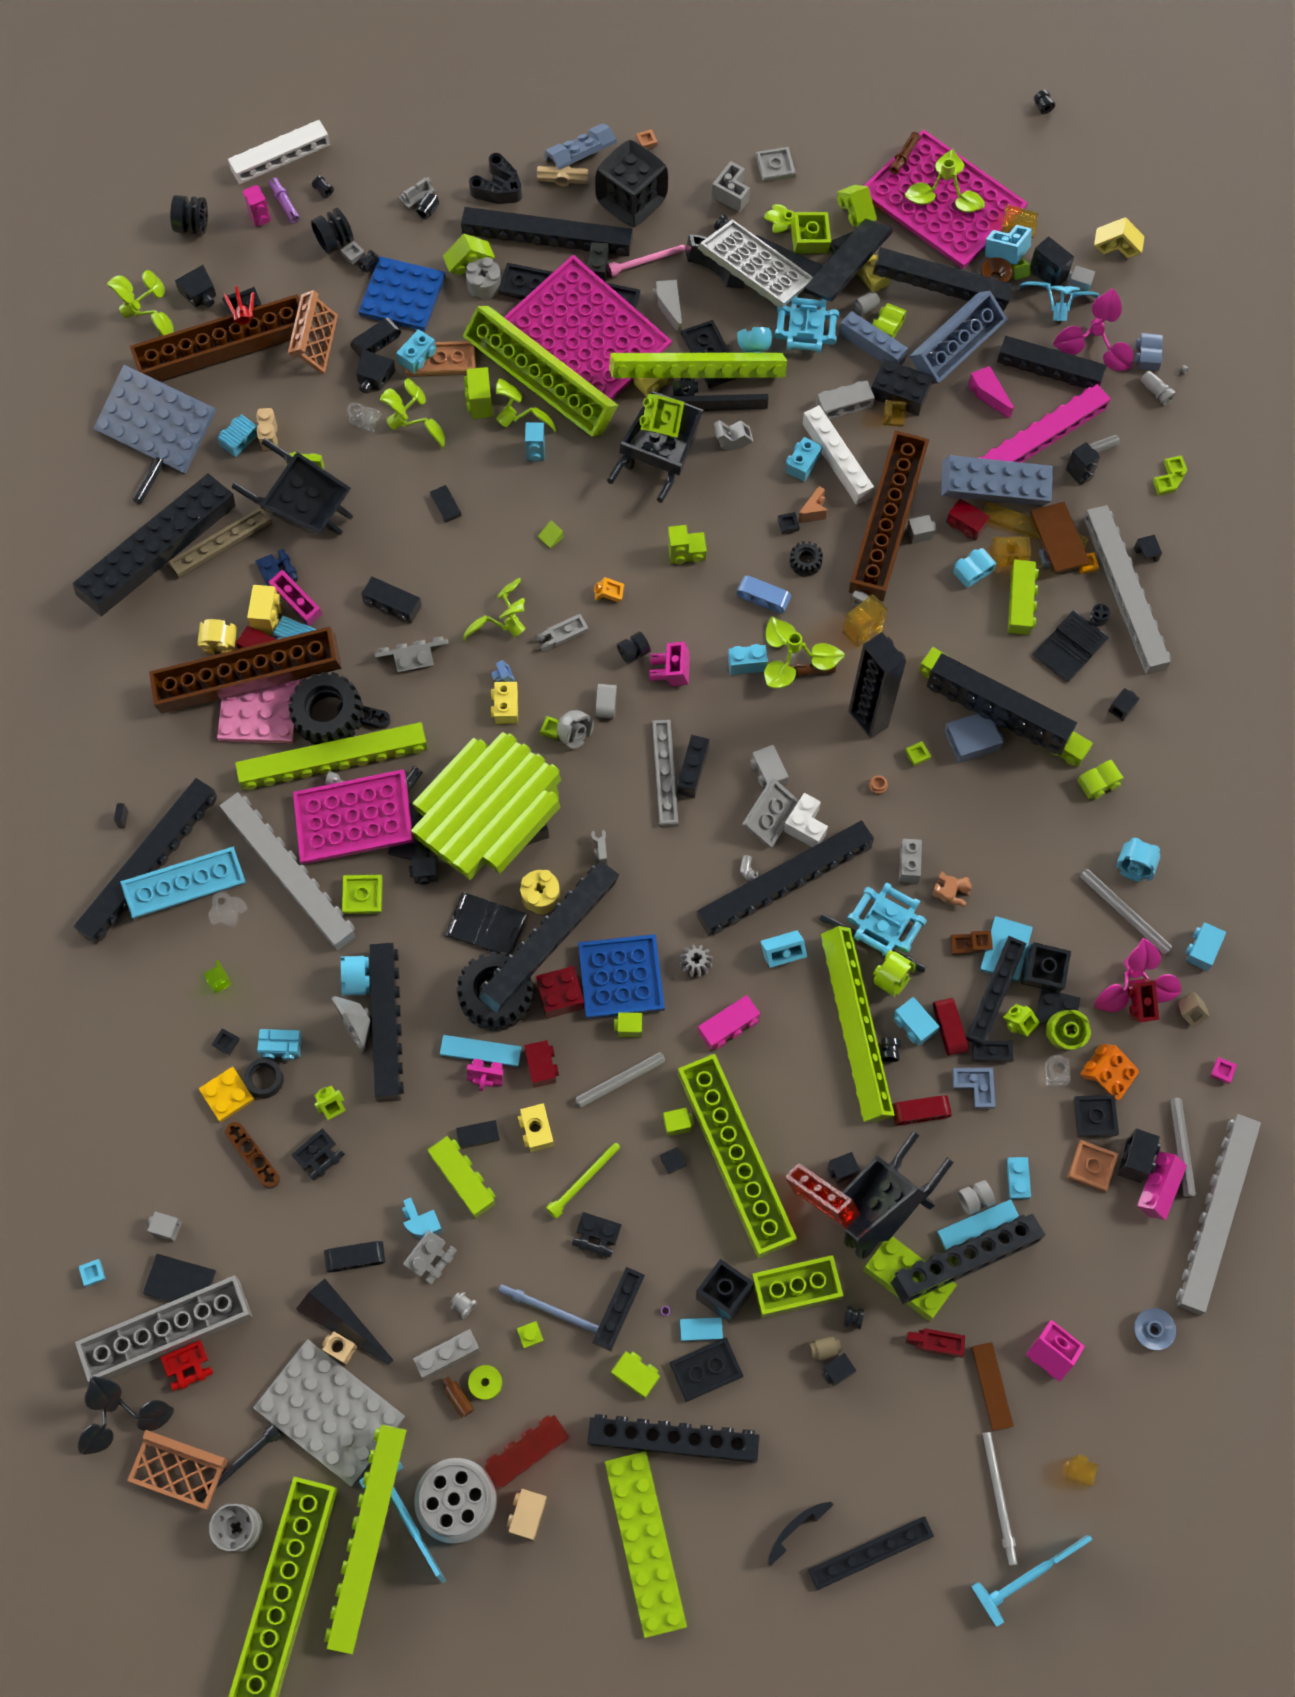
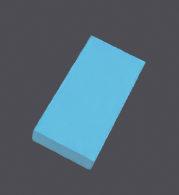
(701, 1329)

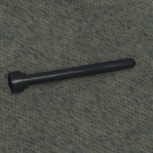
(270, 1435)

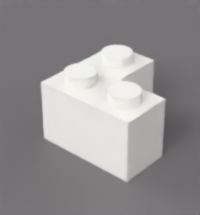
(802, 822)

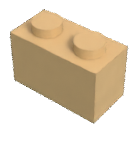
(527, 1514)

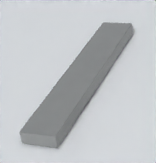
(665, 773)

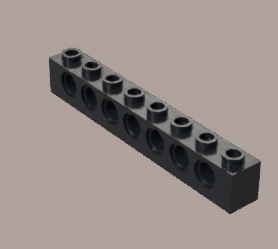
(909, 1290)
(748, 1453)

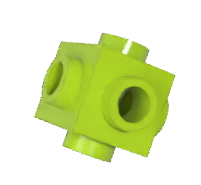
(1021, 1020)
(329, 1102)

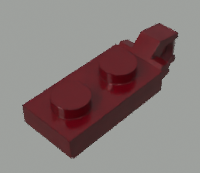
(937, 1342)

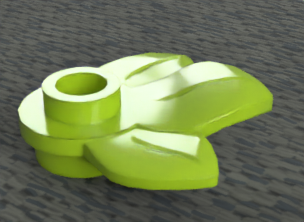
(779, 216)

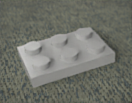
(770, 813)

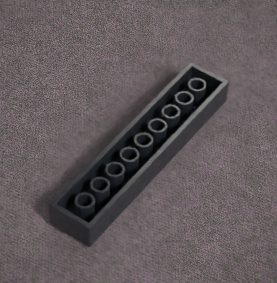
(154, 544)

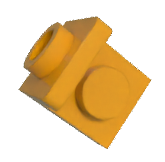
(609, 589)

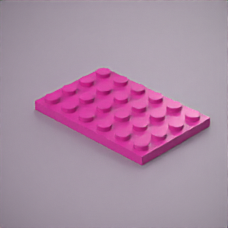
(353, 817)

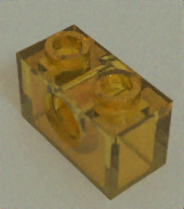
(1002, 545)

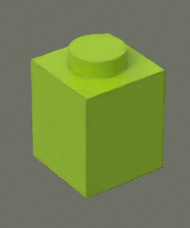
(628, 1025)
(677, 1121)

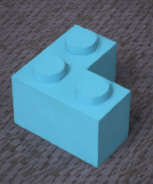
(1009, 246)

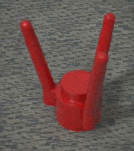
(242, 314)

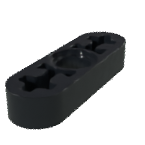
(378, 714)

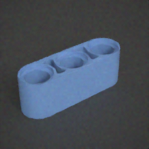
(763, 594)

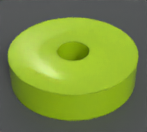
(476, 1378)

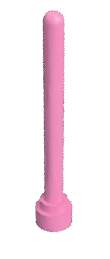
(616, 268)

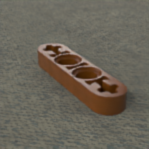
(252, 1155)

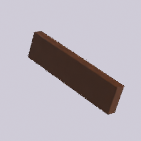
(992, 1386)

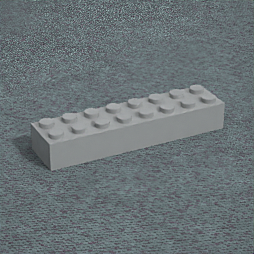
(164, 1329)

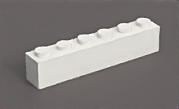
(279, 152)
(838, 455)

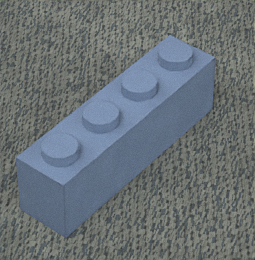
(872, 339)

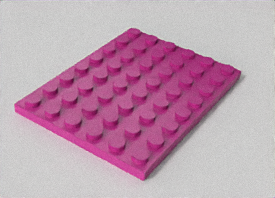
(940, 223)
(584, 322)

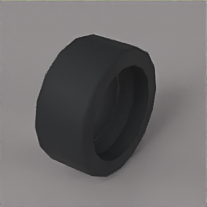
(257, 1064)

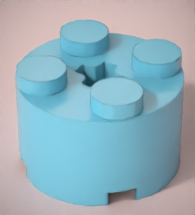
(1138, 860)
(353, 975)

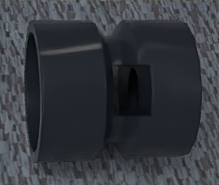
(634, 647)

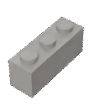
(846, 399)
(446, 1354)

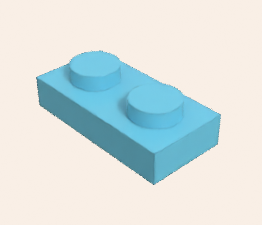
(1018, 1178)

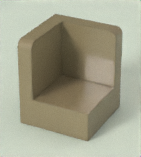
(1193, 1009)

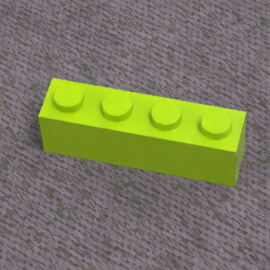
(1022, 597)
(461, 1176)

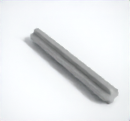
(620, 1079)
(1182, 1146)

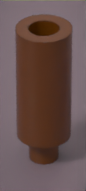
(457, 1397)

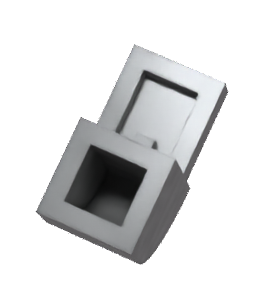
(733, 436)

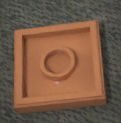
(1093, 1166)

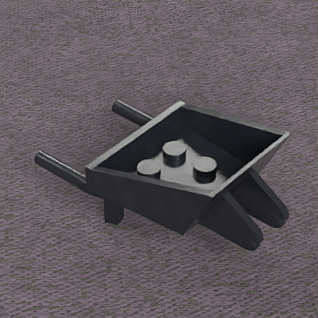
(659, 449)
(302, 494)
(886, 1200)

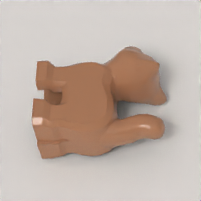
(950, 886)

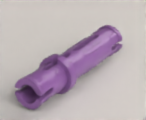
(281, 195)

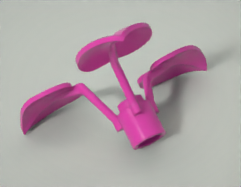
(1104, 308)
(1141, 958)

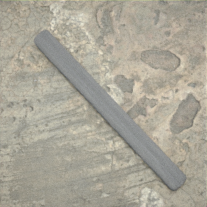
(1123, 909)

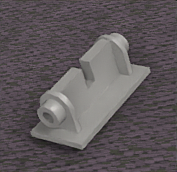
(416, 193)

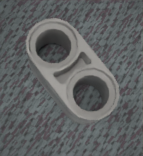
(606, 701)

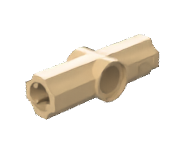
(563, 176)

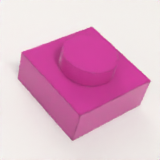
(1223, 1070)

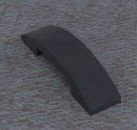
(816, 1512)

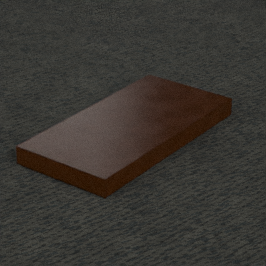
(1059, 537)

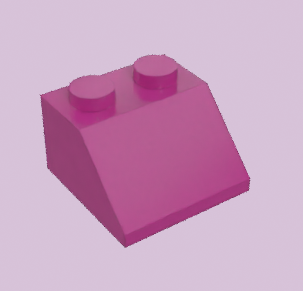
(1055, 1350)

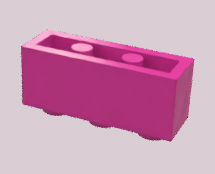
(296, 598)
(729, 1023)
(1162, 1186)

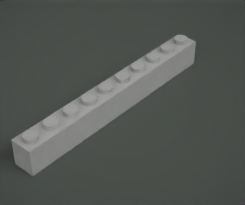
(1127, 590)
(287, 871)
(1218, 1215)

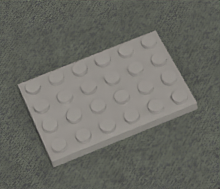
(755, 263)
(327, 1411)

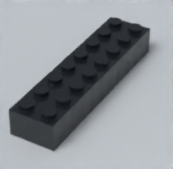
(876, 684)
(1001, 704)

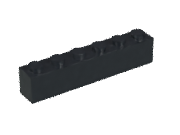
(1050, 363)

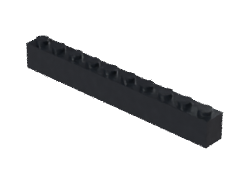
(545, 230)
(147, 858)
(785, 878)
(548, 936)

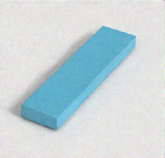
(476, 1049)
(977, 1224)

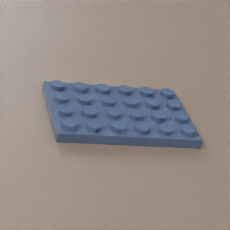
(155, 418)

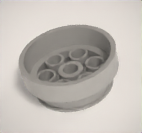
(483, 1509)

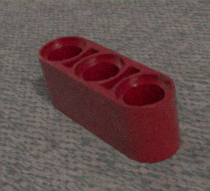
(950, 1026)
(921, 1110)

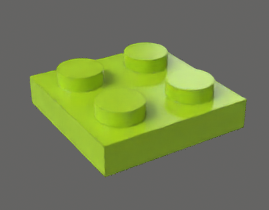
(362, 894)

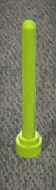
(555, 1208)

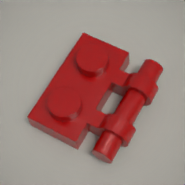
(184, 1359)

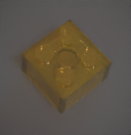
(865, 621)

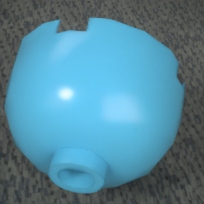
(755, 341)

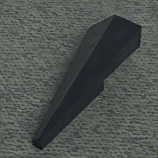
(330, 1310)

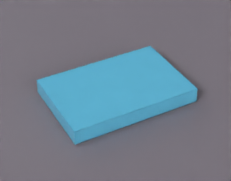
(1000, 931)

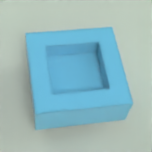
(92, 1273)

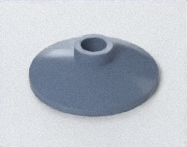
(1162, 1322)

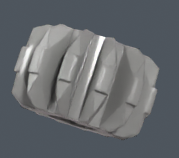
(703, 958)

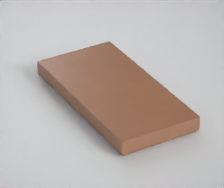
(449, 359)

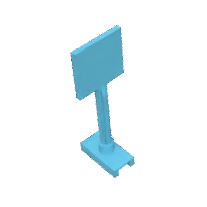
(412, 1528)
(992, 1600)

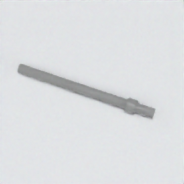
(1008, 1541)

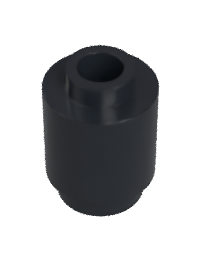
(427, 205)

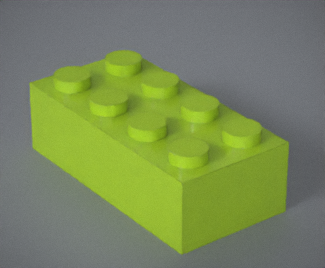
(894, 1256)
(797, 1286)

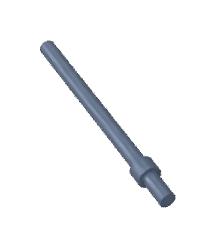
(520, 1296)

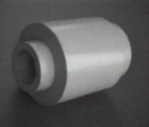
(866, 303)

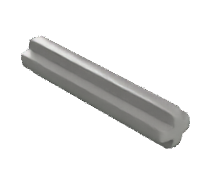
(1105, 443)

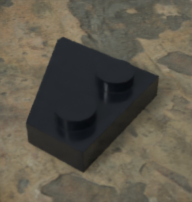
(1053, 1002)

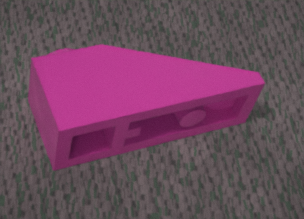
(989, 390)

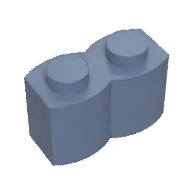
(1149, 351)

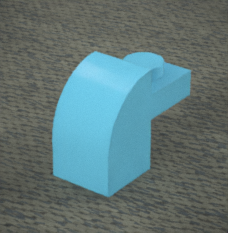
(419, 1225)

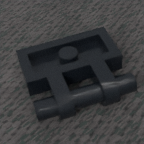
(313, 1150)
(597, 1228)

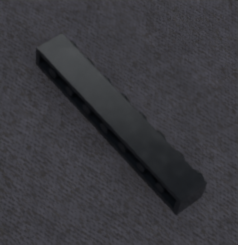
(938, 277)
(385, 1022)

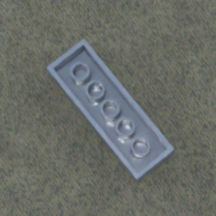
(959, 336)
(996, 480)

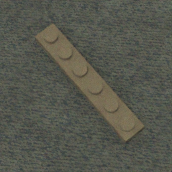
(220, 542)

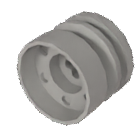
(225, 1534)

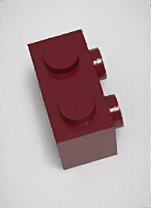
(1143, 1000)

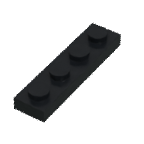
(618, 1309)

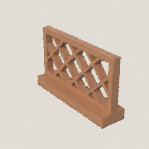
(303, 326)
(182, 1450)

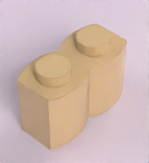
(266, 426)

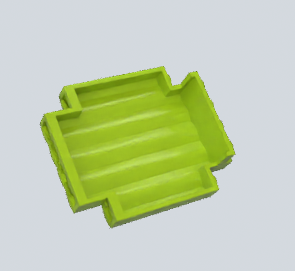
(487, 805)

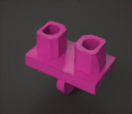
(485, 1076)

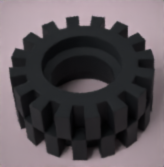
(808, 549)

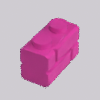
(256, 205)

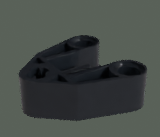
(504, 185)

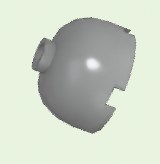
(574, 728)

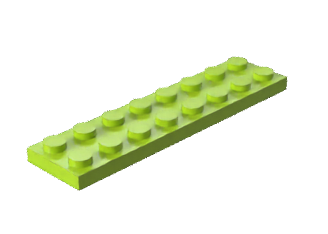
(645, 1544)

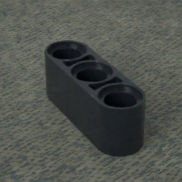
(376, 337)
(354, 1256)

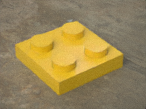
(226, 1094)

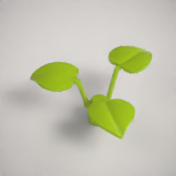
(948, 167)
(124, 290)
(508, 413)
(399, 417)
(512, 623)
(782, 633)

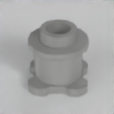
(463, 1304)

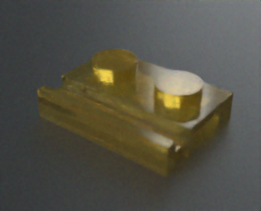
(1019, 216)

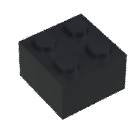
(1051, 262)
(1046, 967)
(1139, 1155)
(725, 1290)

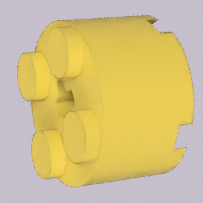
(216, 636)
(540, 881)

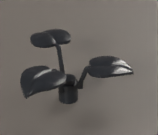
(105, 1396)

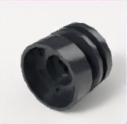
(189, 214)
(331, 231)

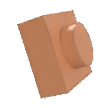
(647, 139)

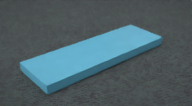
(182, 882)

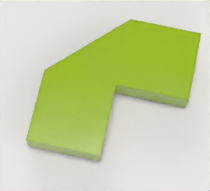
(1176, 471)

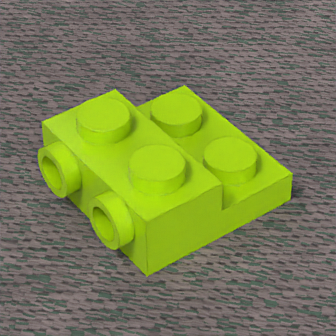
(662, 415)

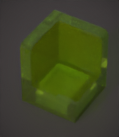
(217, 978)

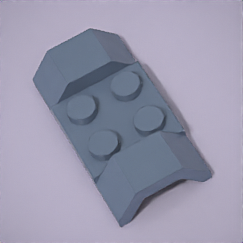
(585, 145)

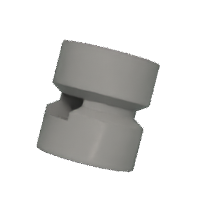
(976, 1197)

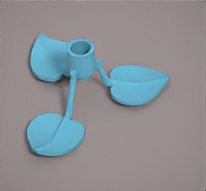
(1061, 310)

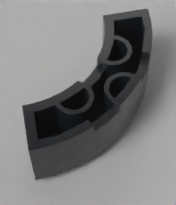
(696, 256)

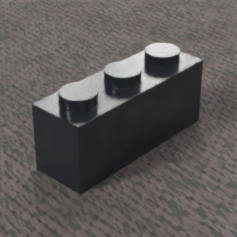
(391, 600)
(693, 766)

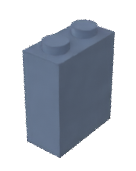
(973, 737)

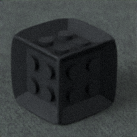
(631, 183)

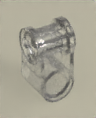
(364, 417)

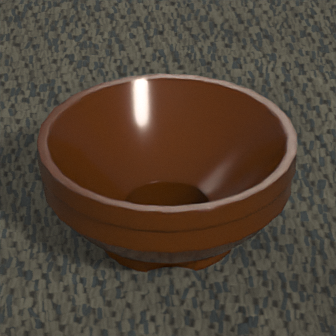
(999, 267)

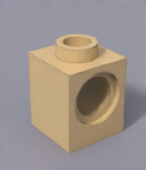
(347, 1351)

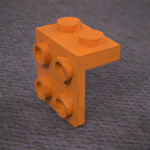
(1111, 1070)

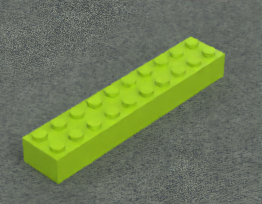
(540, 370)
(736, 1156)
(284, 1590)

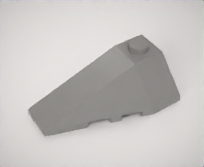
(355, 1020)

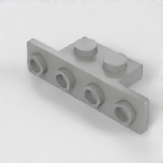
(412, 656)

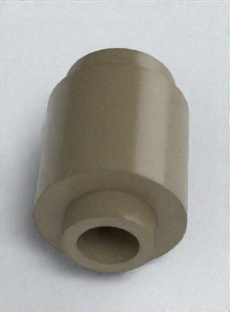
(825, 1348)

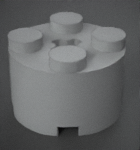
(483, 278)

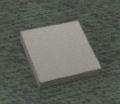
(775, 164)

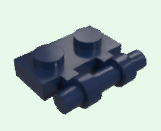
(270, 567)

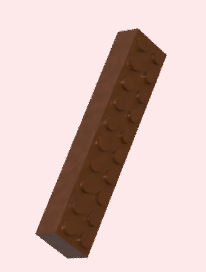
(216, 340)
(889, 515)
(245, 670)

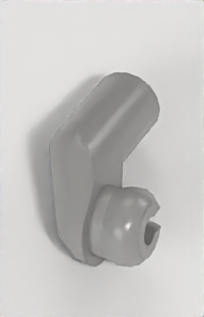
(745, 869)

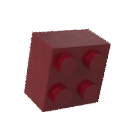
(560, 992)

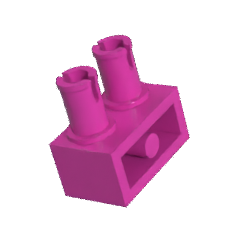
(677, 664)

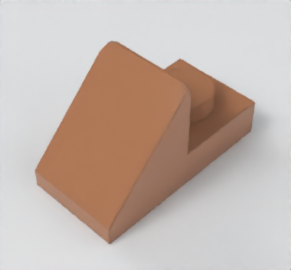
(813, 508)

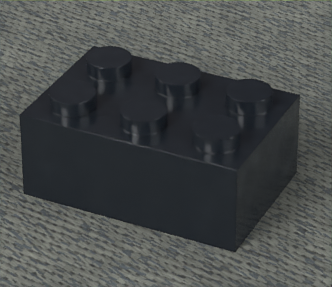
(902, 384)

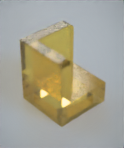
(894, 413)

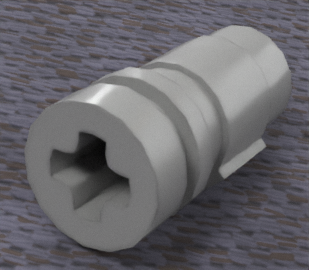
(1157, 387)

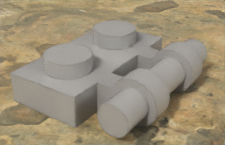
(424, 1254)

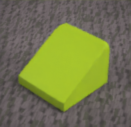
(1021, 270)
(551, 534)

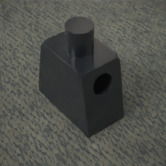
(197, 287)
(374, 371)

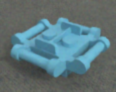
(806, 324)
(886, 920)

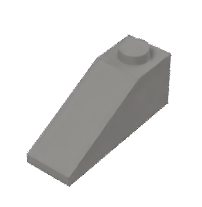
(668, 302)

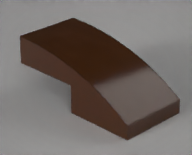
(971, 943)

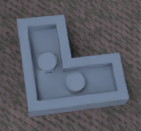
(981, 1082)

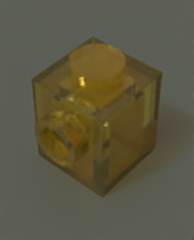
(1080, 1470)

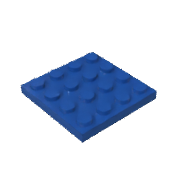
(402, 293)
(621, 976)

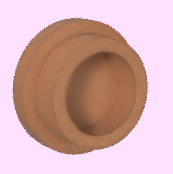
(878, 784)

